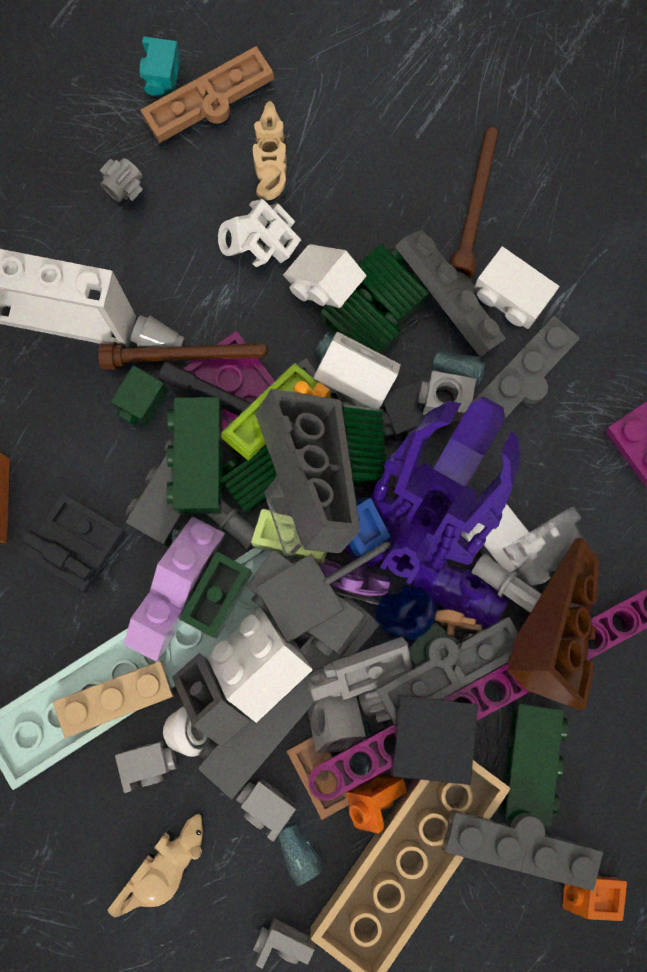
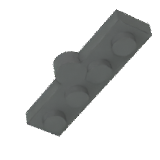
(452, 291)
(525, 374)
(451, 665)
(522, 848)

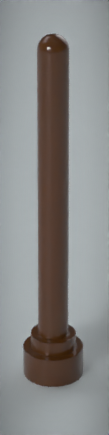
(464, 259)
(113, 355)

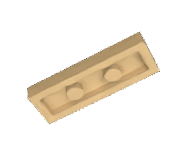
(113, 699)

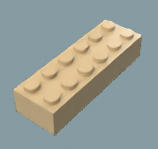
(400, 872)

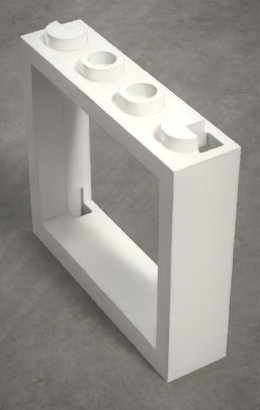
(54, 299)

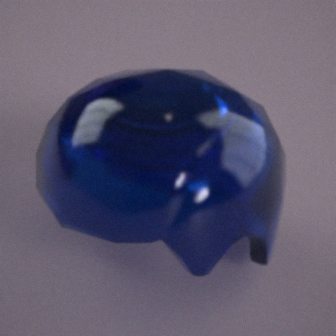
(407, 613)

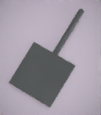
(303, 596)

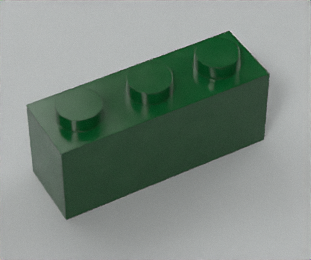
(195, 456)
(533, 762)

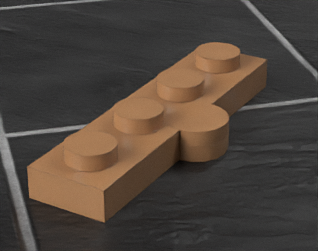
(208, 95)

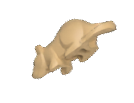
(270, 154)
(160, 876)

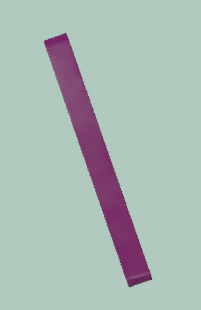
(606, 636)

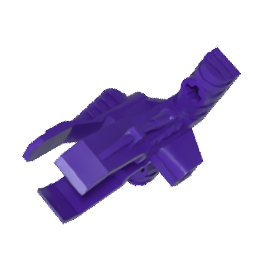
(438, 505)

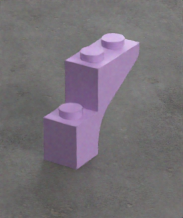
(172, 587)

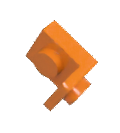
(372, 797)
(603, 903)

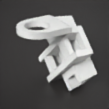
(249, 228)

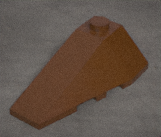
(553, 641)

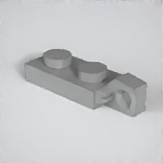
(360, 671)

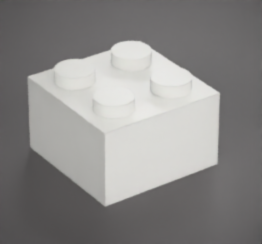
(257, 665)

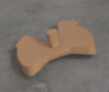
(456, 621)

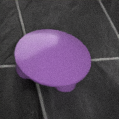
(358, 580)

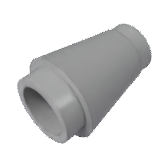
(152, 333)

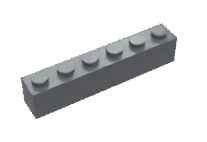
(245, 752)

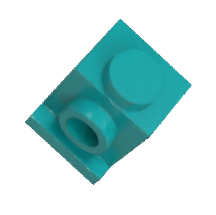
(160, 66)

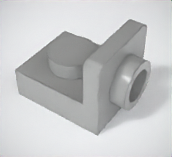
(289, 942)

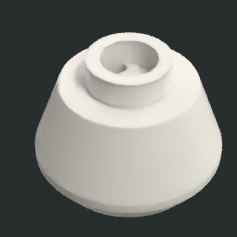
(182, 736)

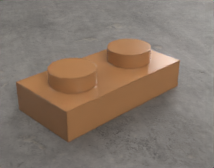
(305, 760)

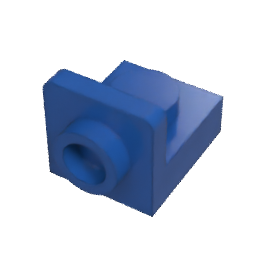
(372, 528)

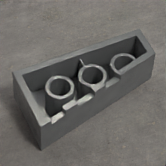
(313, 466)

